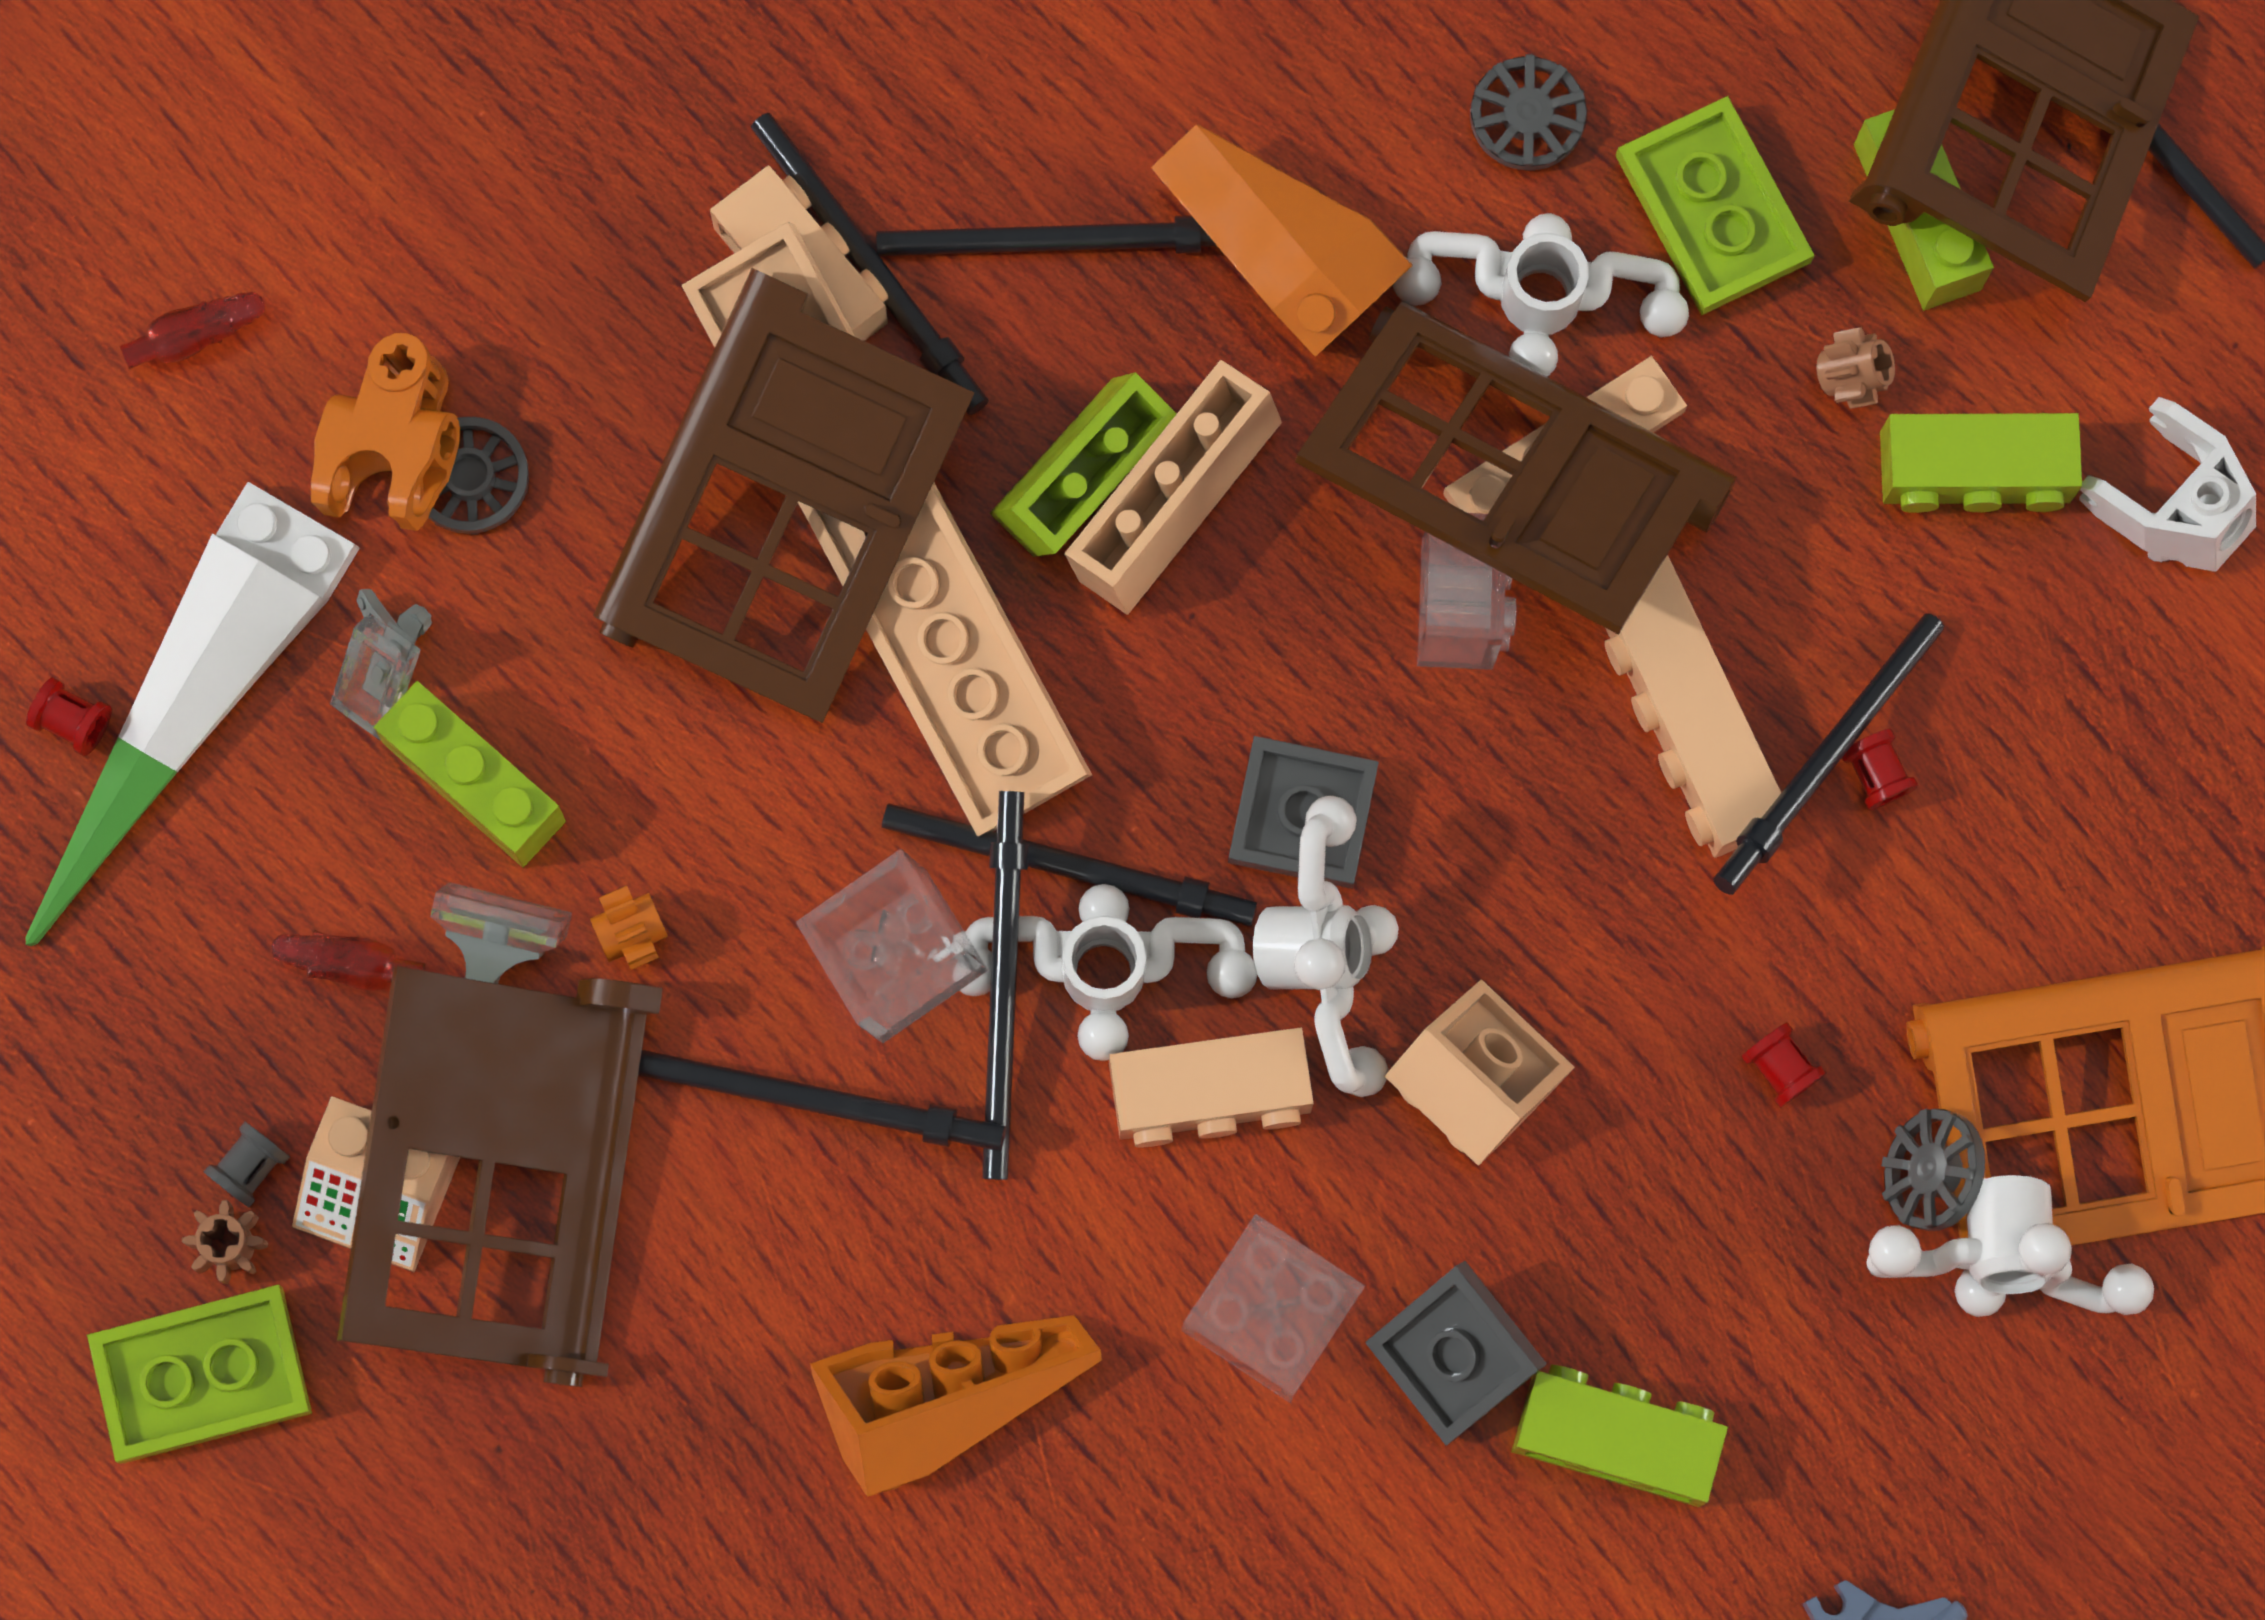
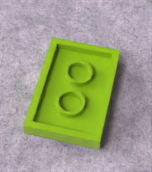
(1714, 205)
(199, 1374)

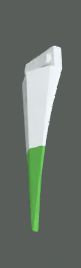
(242, 608)

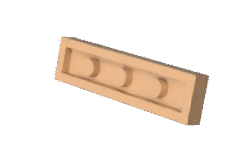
(1638, 395)

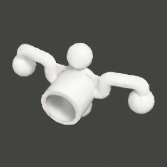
(1548, 250)
(1326, 947)
(1149, 955)
(2009, 1252)

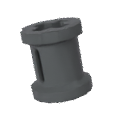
(246, 1164)

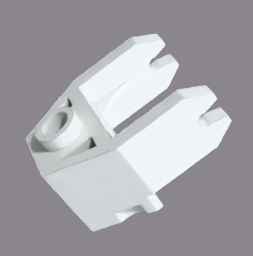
(2206, 513)

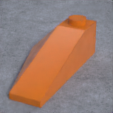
(1290, 242)
(925, 1405)

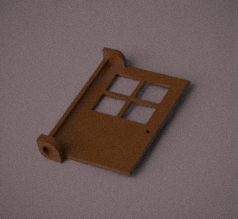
(2089, 56)
(826, 429)
(1584, 506)
(511, 1084)

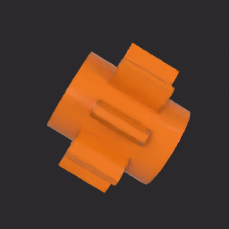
(628, 927)

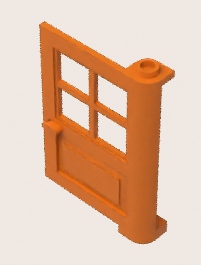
(2192, 1073)

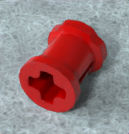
(69, 716)
(1879, 769)
(1783, 1064)

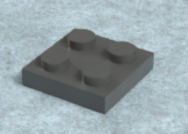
(1274, 802)
(1455, 1353)

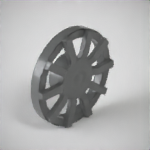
(1528, 112)
(475, 477)
(1933, 1169)

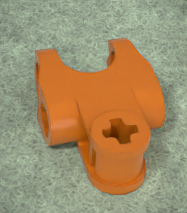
(388, 428)

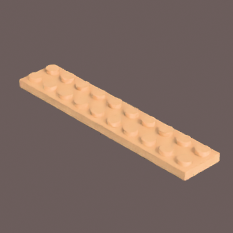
(937, 614)

